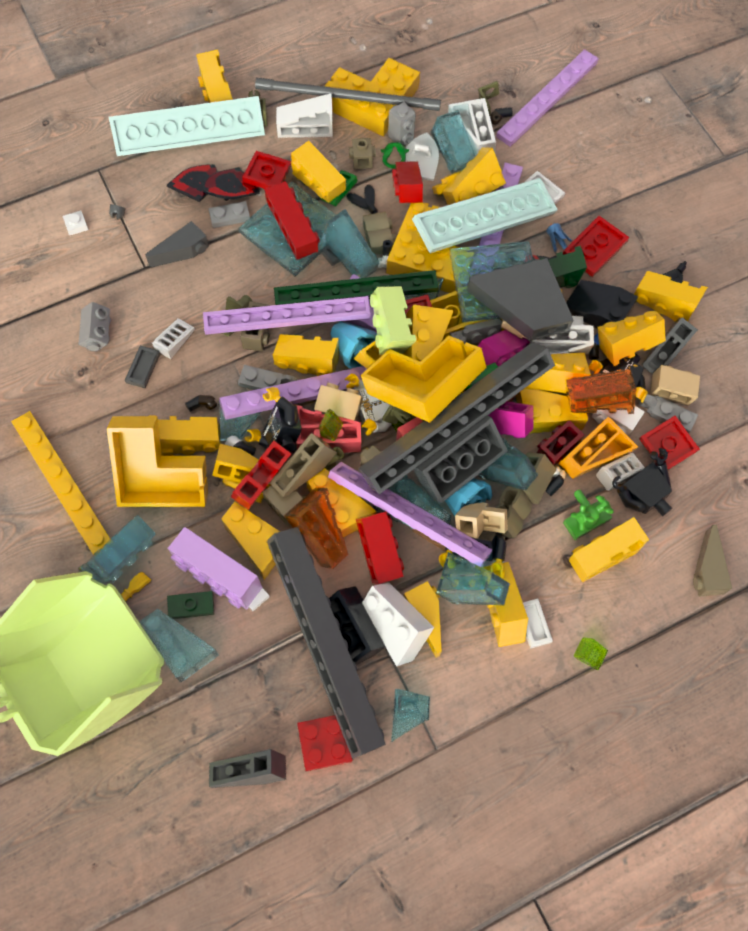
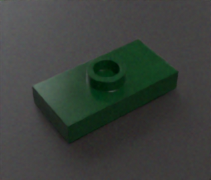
(190, 605)

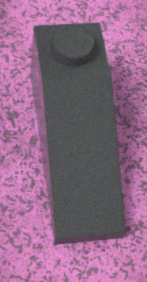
(181, 245)
(676, 339)
(248, 769)

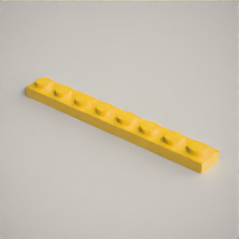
(61, 482)

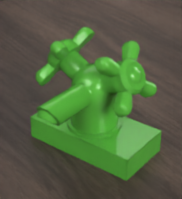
(589, 517)

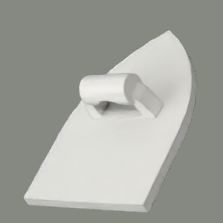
(426, 153)

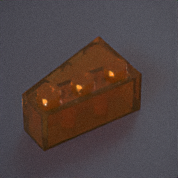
(602, 392)
(318, 525)

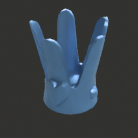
(555, 231)

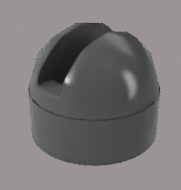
(114, 209)

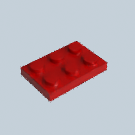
(599, 244)

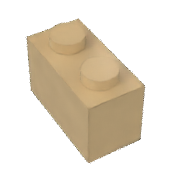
(675, 385)

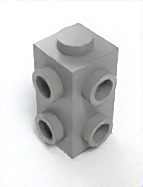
(401, 124)
(94, 326)

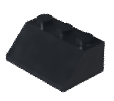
(356, 624)

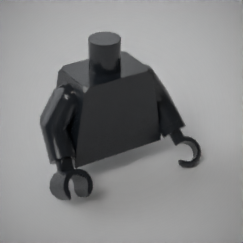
(648, 487)

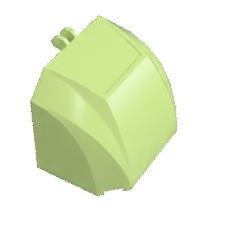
(72, 661)

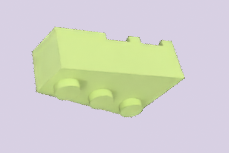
(391, 320)

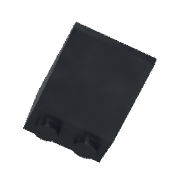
(600, 303)

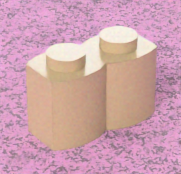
(343, 403)

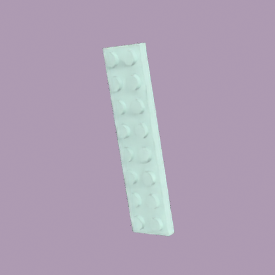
(187, 126)
(484, 215)

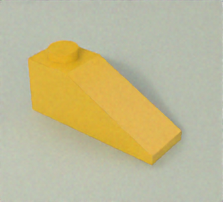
(233, 463)
(426, 602)

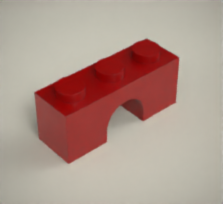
(261, 475)

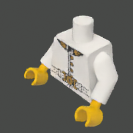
(371, 409)

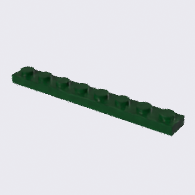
(411, 284)

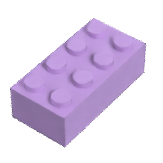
(215, 569)

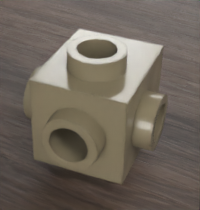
(362, 153)

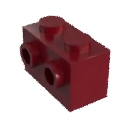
(561, 442)

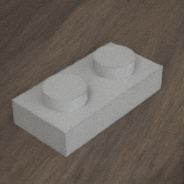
(229, 214)

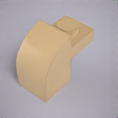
(480, 517)

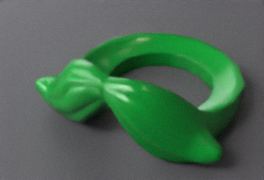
(387, 151)

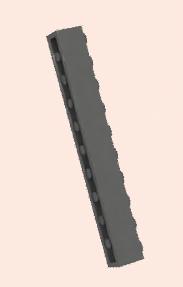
(457, 417)
(326, 642)

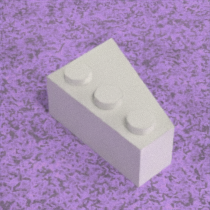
(306, 118)
(476, 122)
(577, 340)
(397, 622)

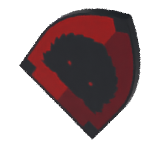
(191, 181)
(229, 185)

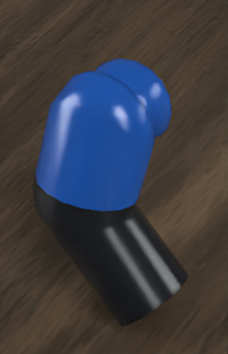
(594, 353)

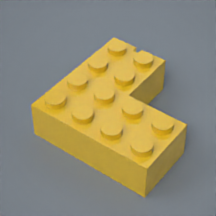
(391, 79)
(411, 254)
(427, 385)
(144, 475)

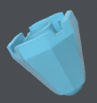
(351, 341)
(473, 492)

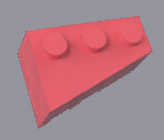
(348, 438)

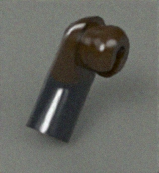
(497, 115)
(200, 400)

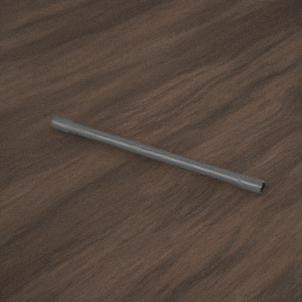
(270, 85)

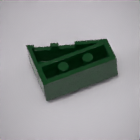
(568, 267)

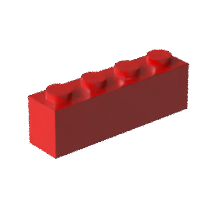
(291, 220)

